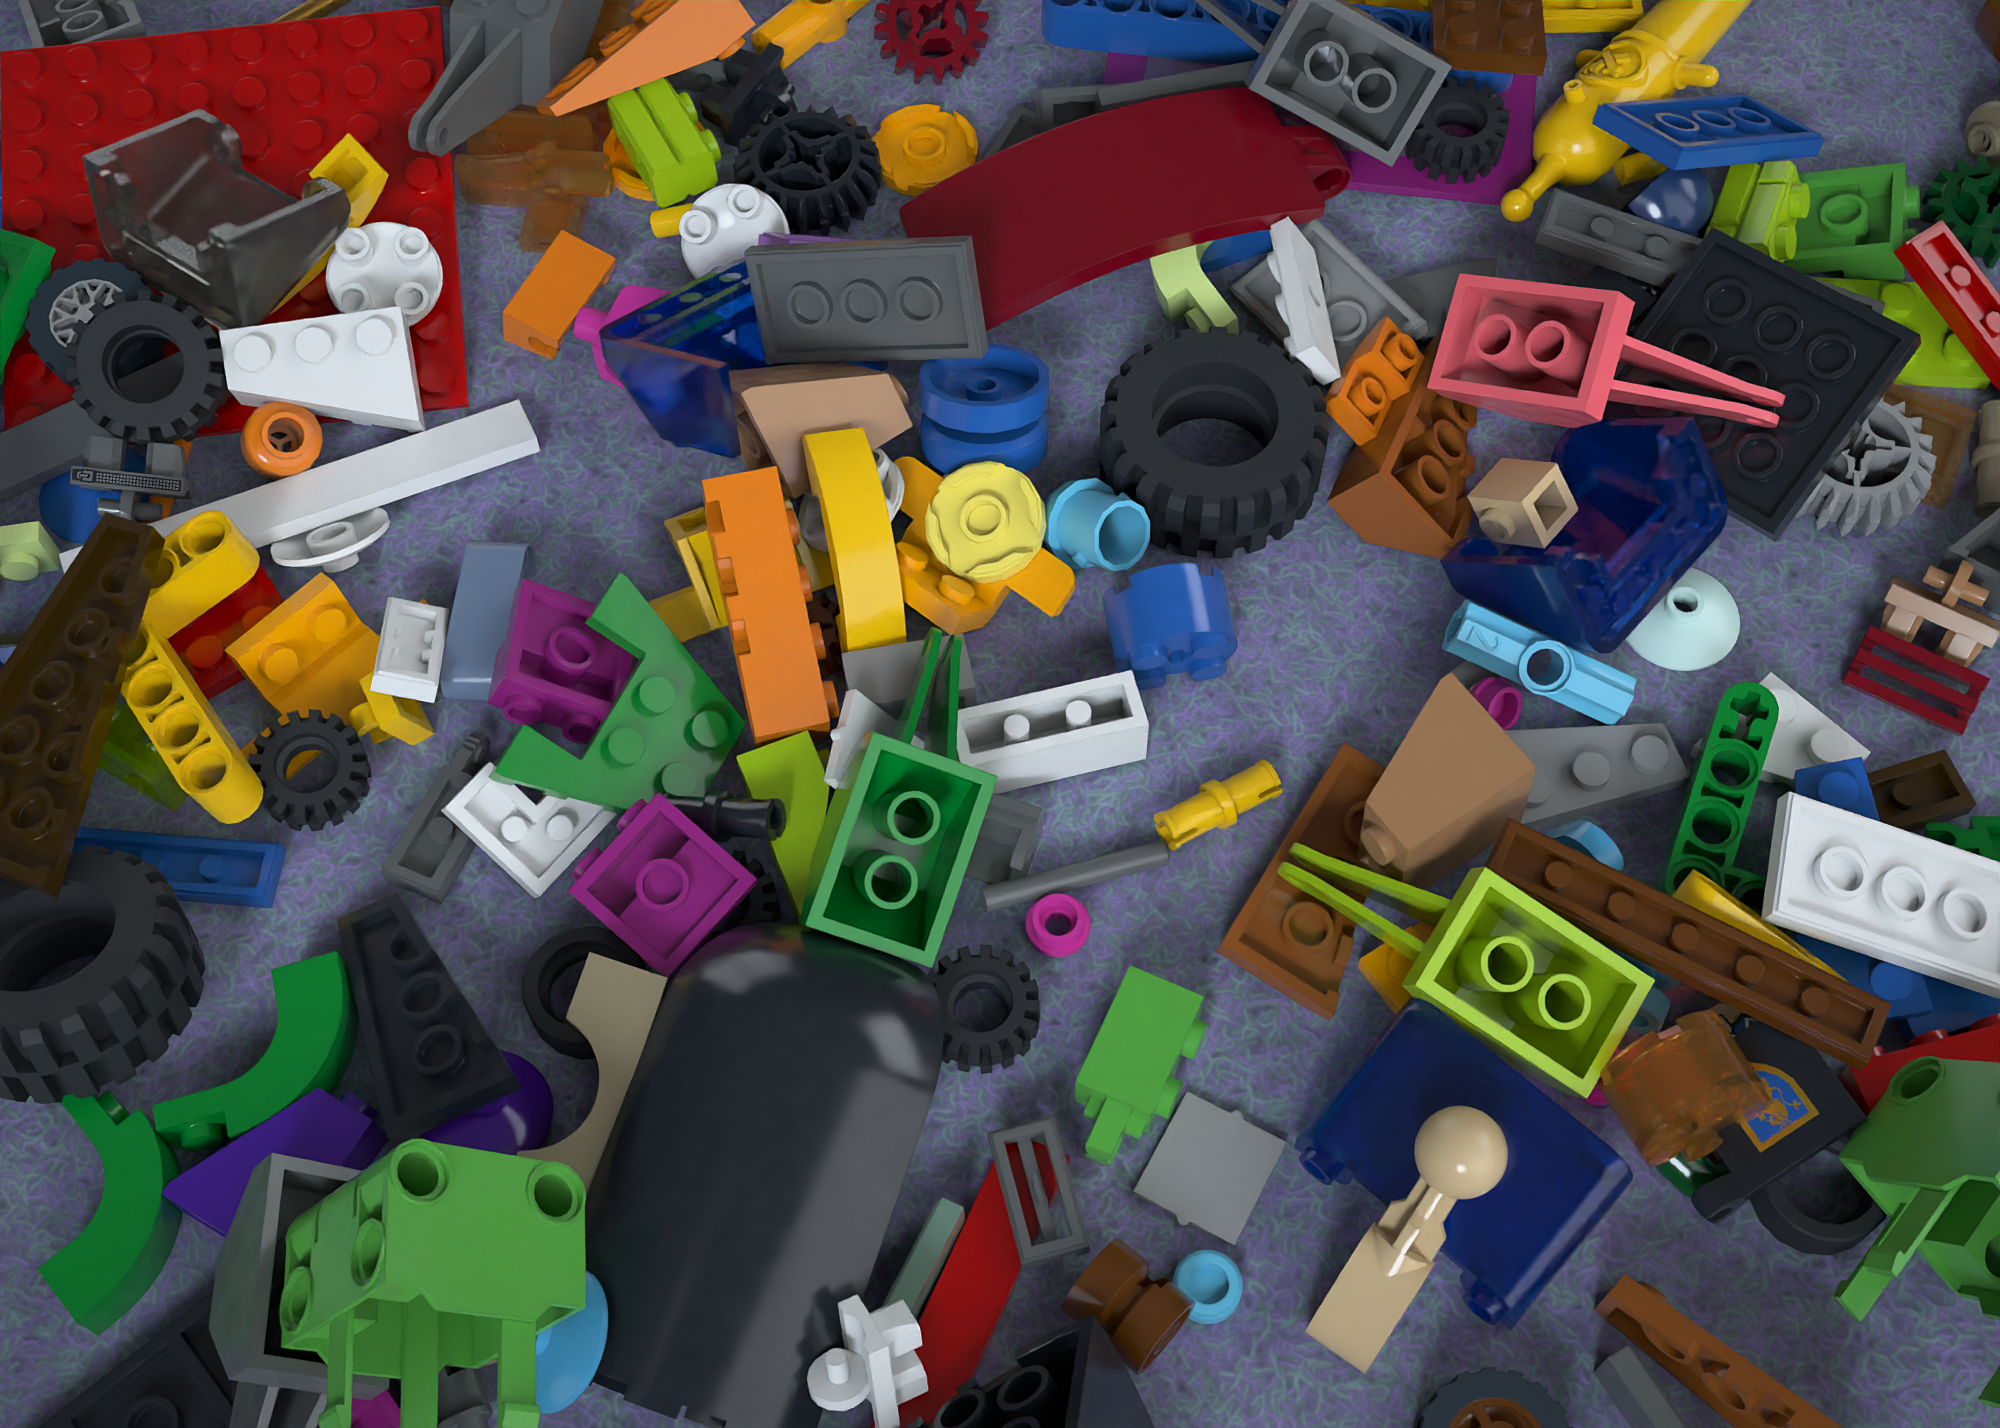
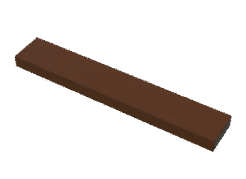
(1692, 945)

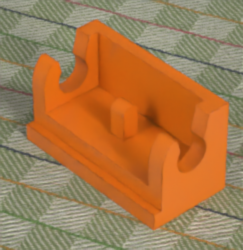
(555, 293)

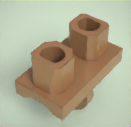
(1965, 627)

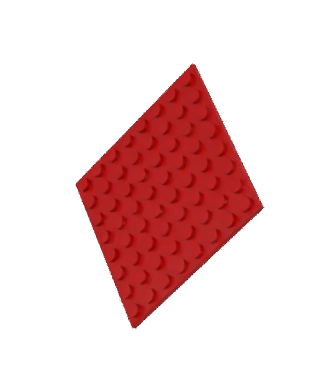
(291, 100)

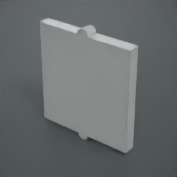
(1210, 1168)

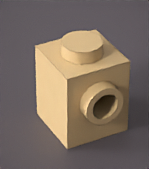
(1523, 502)

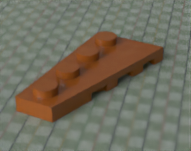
(1284, 931)
(1703, 1363)

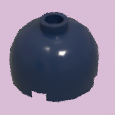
(1676, 201)

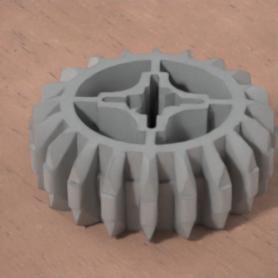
(1884, 446)

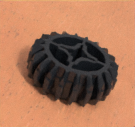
(807, 160)

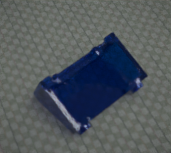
(1641, 523)
(1556, 1171)

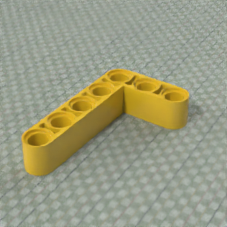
(195, 571)

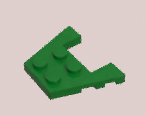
(658, 736)

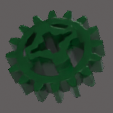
(1969, 206)

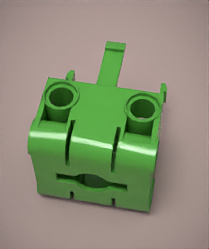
(1936, 1175)
(434, 1267)

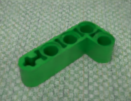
(1723, 805)

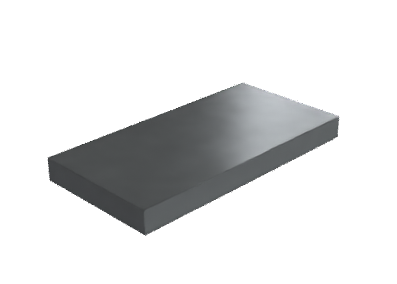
(868, 300)

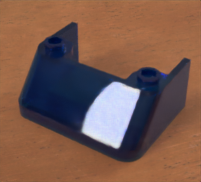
(680, 354)

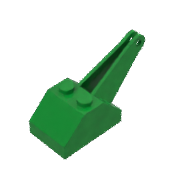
(901, 825)

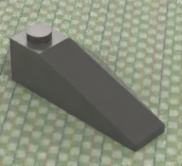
(80, 21)

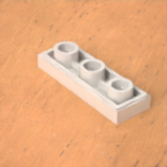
(1302, 302)

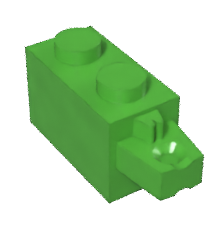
(1135, 1060)

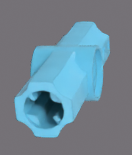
(1570, 679)

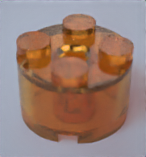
(1682, 1089)

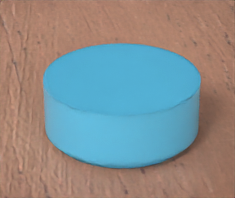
(1212, 1283)

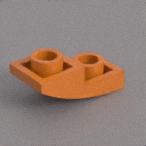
(1372, 379)

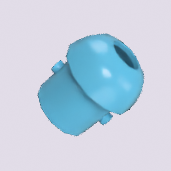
(1095, 526)

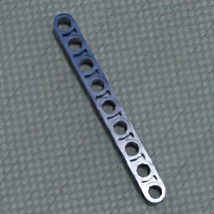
(1192, 34)

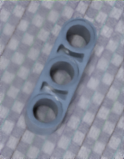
(482, 615)

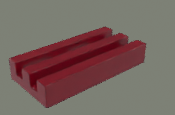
(1966, 702)

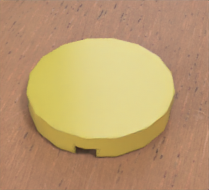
(986, 522)

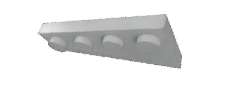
(1596, 768)

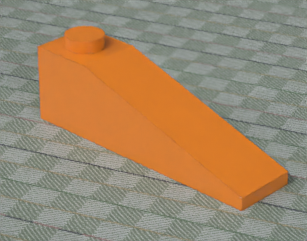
(660, 43)

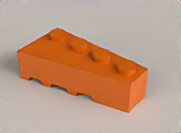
(767, 607)

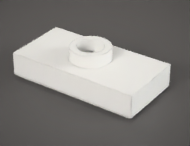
(410, 650)

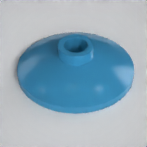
(571, 1352)

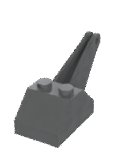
(499, 62)
(1341, 71)
(249, 1298)

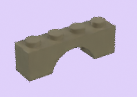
(615, 1015)

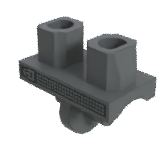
(104, 471)

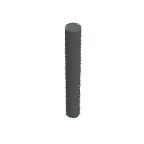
(1073, 876)

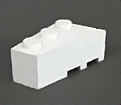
(332, 365)

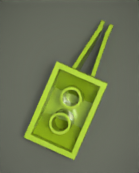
(1498, 967)

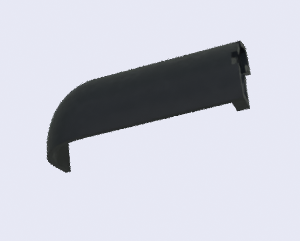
(757, 1169)

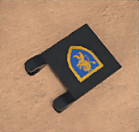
(1806, 1117)

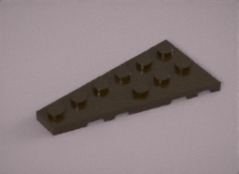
(63, 695)

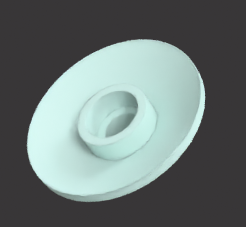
(1689, 638)

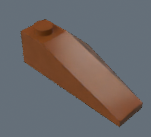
(1411, 477)

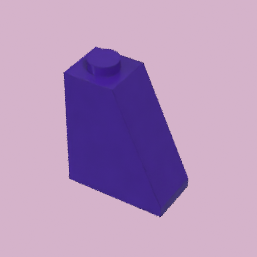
(309, 1129)

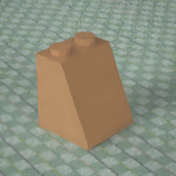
(796, 400)
(1443, 791)

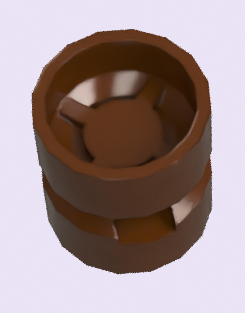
(1129, 1305)

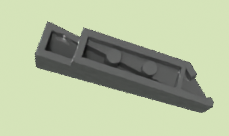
(1066, 104)

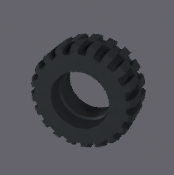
(1228, 381)
(114, 1008)

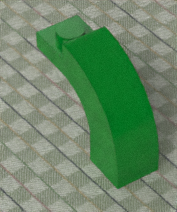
(307, 1053)
(134, 1225)

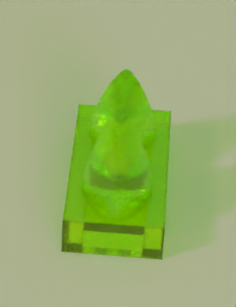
(136, 763)

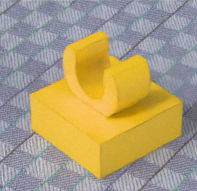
(389, 717)

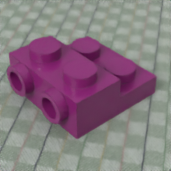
(556, 664)
(661, 884)

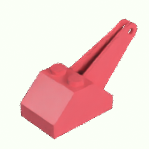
(1554, 354)

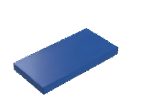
(1708, 130)

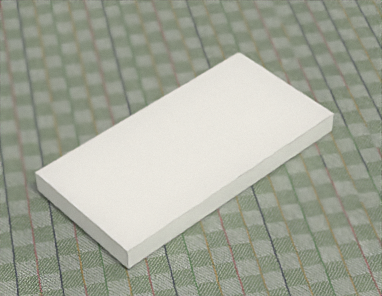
(1885, 893)

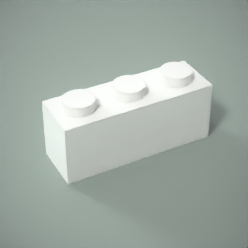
(1055, 732)

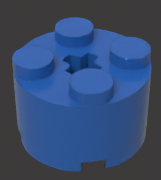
(1170, 624)

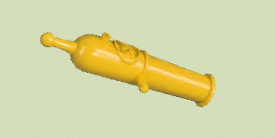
(1639, 64)

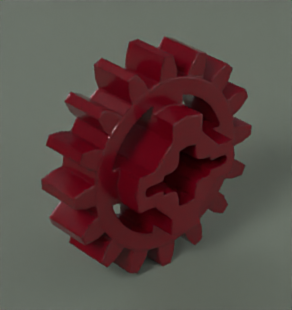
(944, 40)

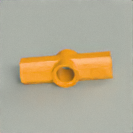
(804, 25)

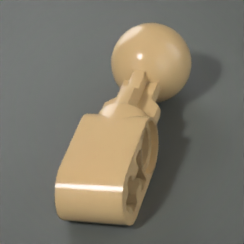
(1458, 1158)

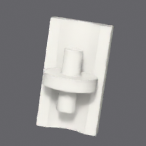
(875, 1362)

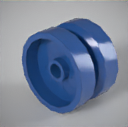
(985, 410)

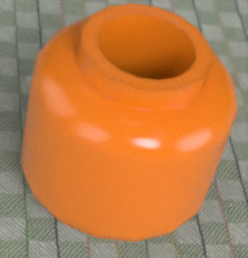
(298, 429)

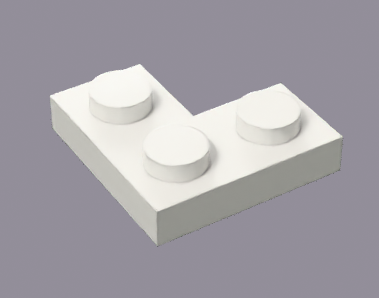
(523, 837)

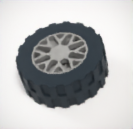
(68, 298)

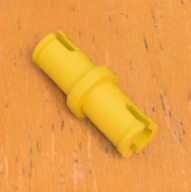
(1217, 804)

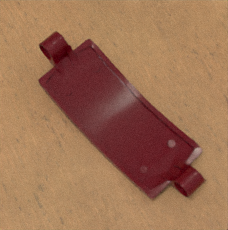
(1127, 192)

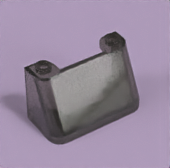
(205, 227)

